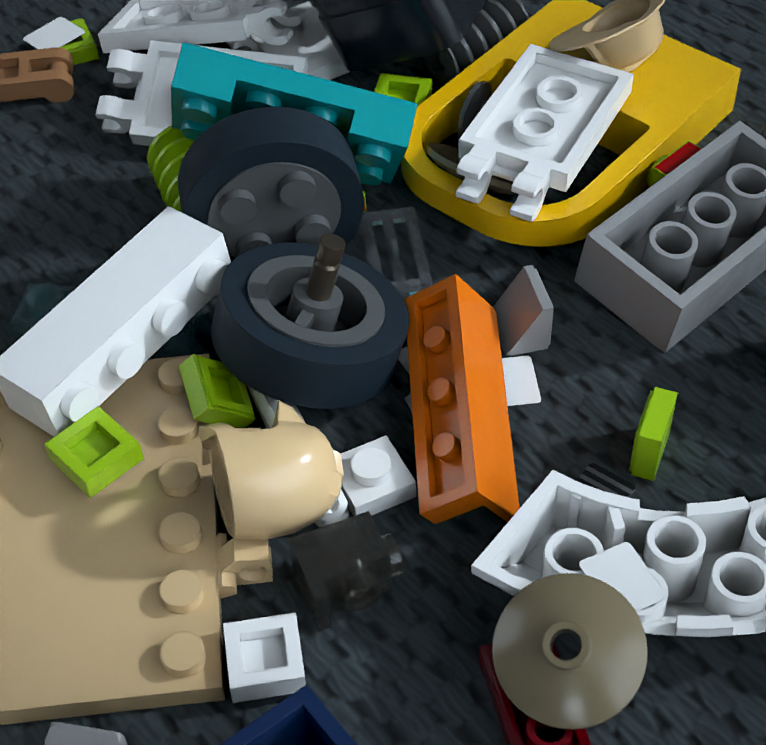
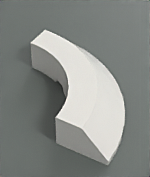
(702, 558)

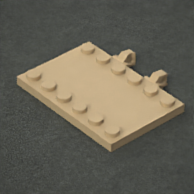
(122, 590)

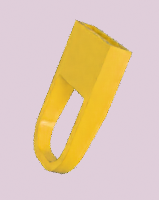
(672, 100)

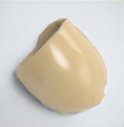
(272, 477)

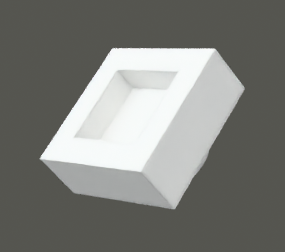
(375, 477)
(264, 657)

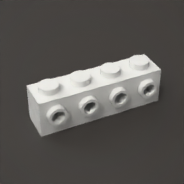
(113, 321)

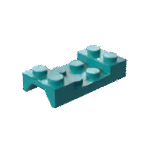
(219, 84)

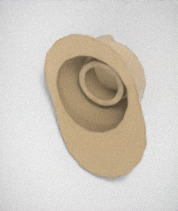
(618, 34)

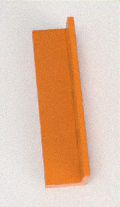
(459, 404)

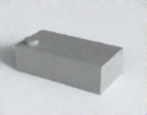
(683, 241)

